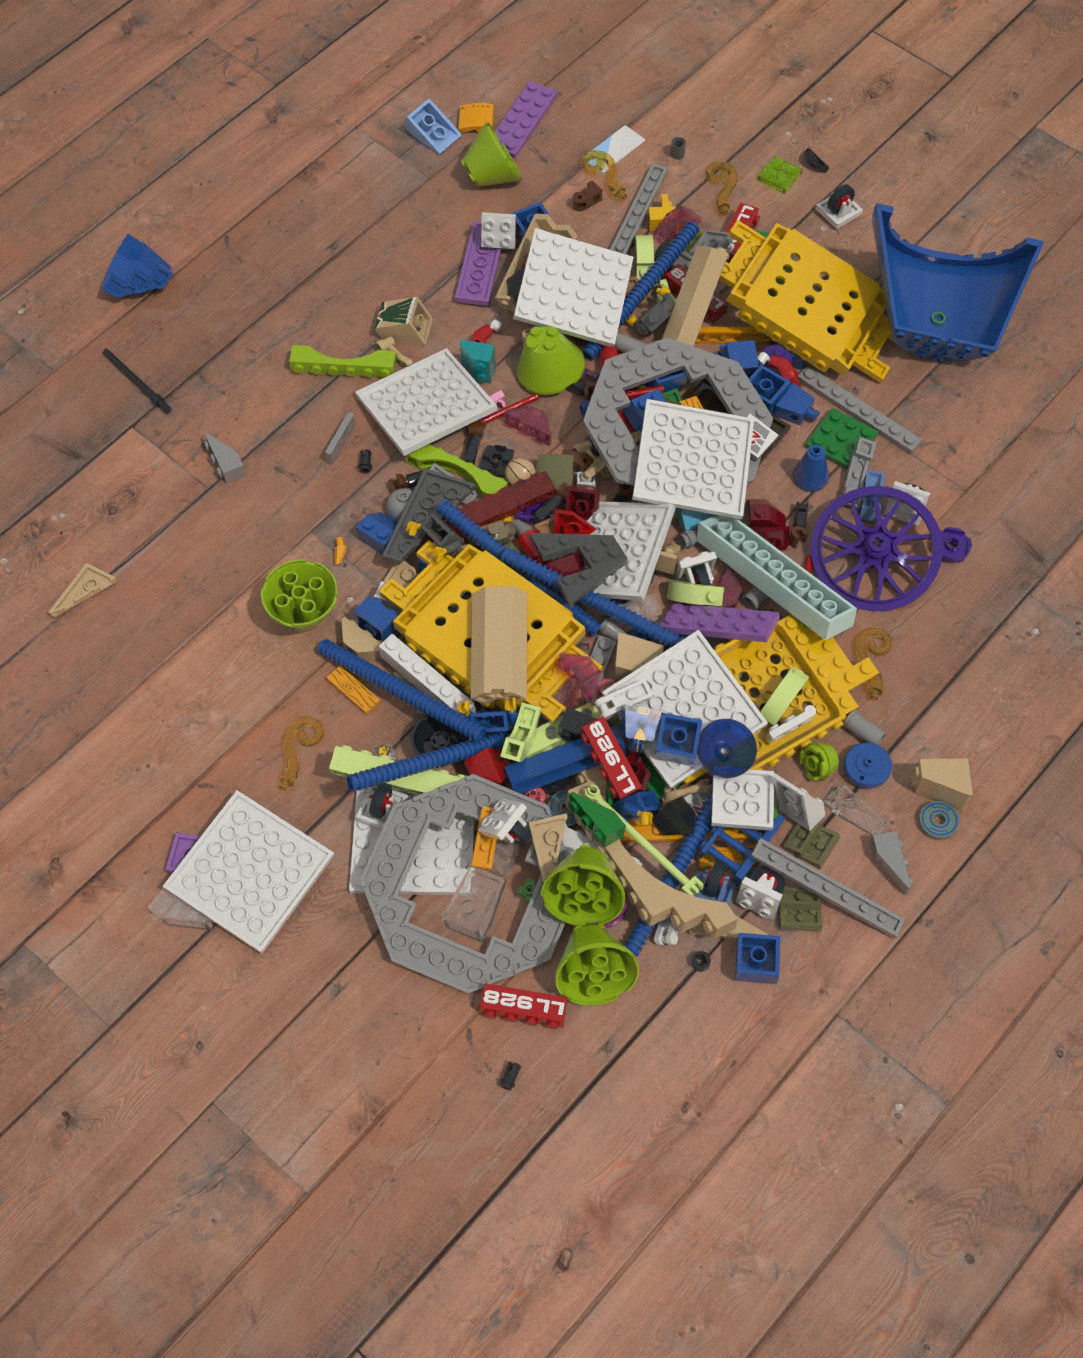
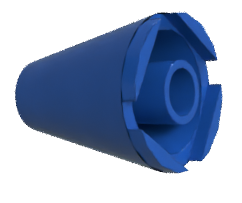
(812, 470)

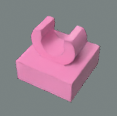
(497, 398)

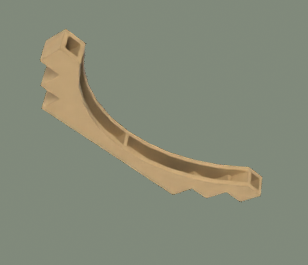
(651, 896)

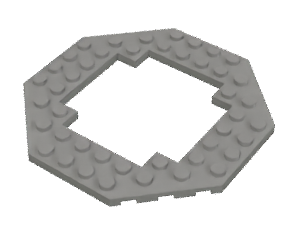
(648, 364)
(427, 951)

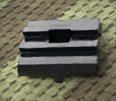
(493, 453)

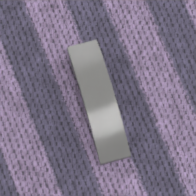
(858, 467)

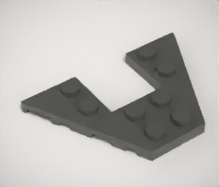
(599, 552)

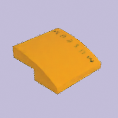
(474, 116)

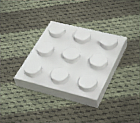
(744, 801)

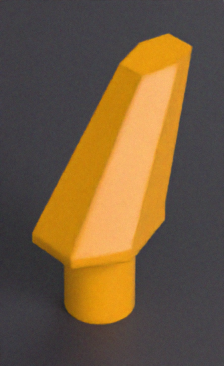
(340, 551)

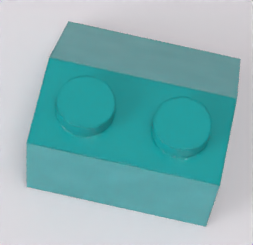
(478, 360)

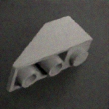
(226, 458)
(888, 855)

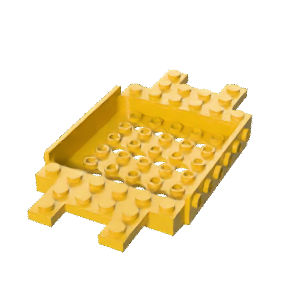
(762, 261)
(444, 646)
(826, 689)

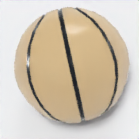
(518, 469)

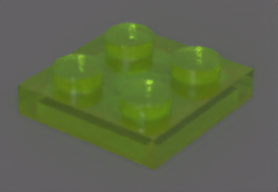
(779, 174)

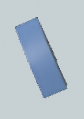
(867, 512)

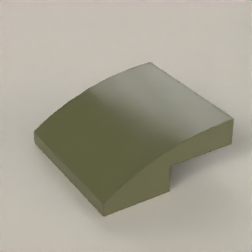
(557, 466)
(812, 845)
(800, 910)

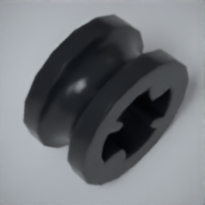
(703, 968)

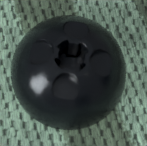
(430, 734)

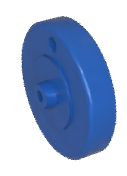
(867, 765)

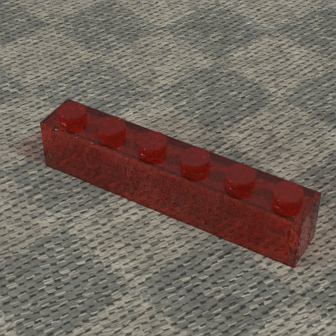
(509, 500)

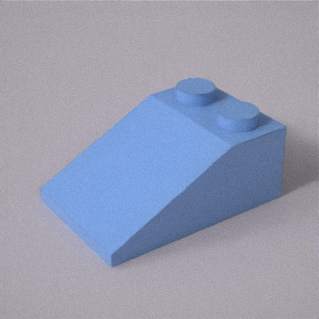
(431, 127)

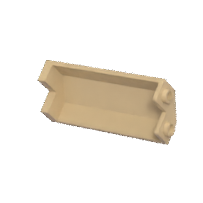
(539, 221)
(696, 294)
(499, 644)

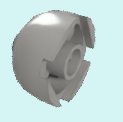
(397, 502)

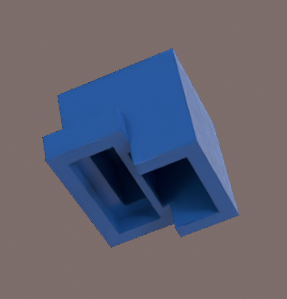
(742, 352)

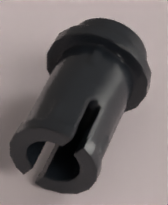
(365, 461)
(510, 1076)

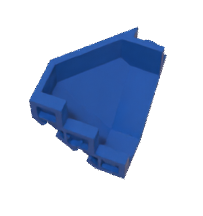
(135, 269)

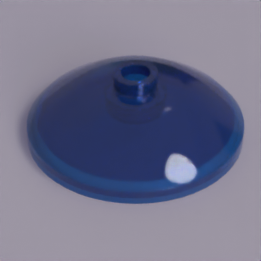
(732, 737)

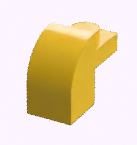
(657, 214)

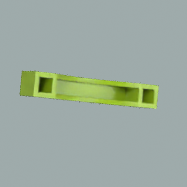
(377, 364)
(428, 455)

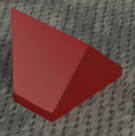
(570, 523)
(487, 765)

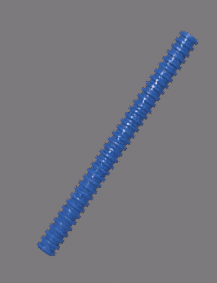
(649, 279)
(496, 549)
(593, 599)
(402, 690)
(424, 761)
(681, 862)

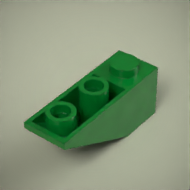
(601, 821)

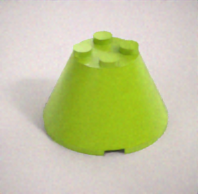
(489, 160)
(549, 362)
(299, 594)
(584, 889)
(595, 967)

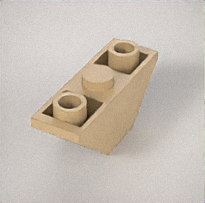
(669, 558)
(360, 641)

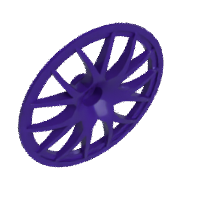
(876, 557)

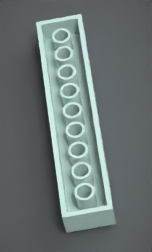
(777, 575)

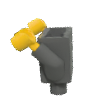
(656, 316)
(440, 532)

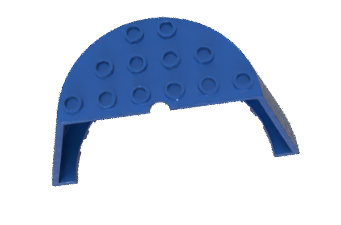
(969, 291)

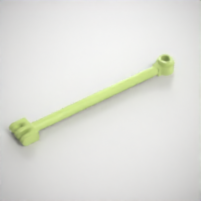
(689, 886)

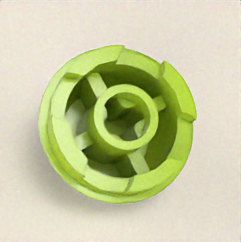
(819, 760)

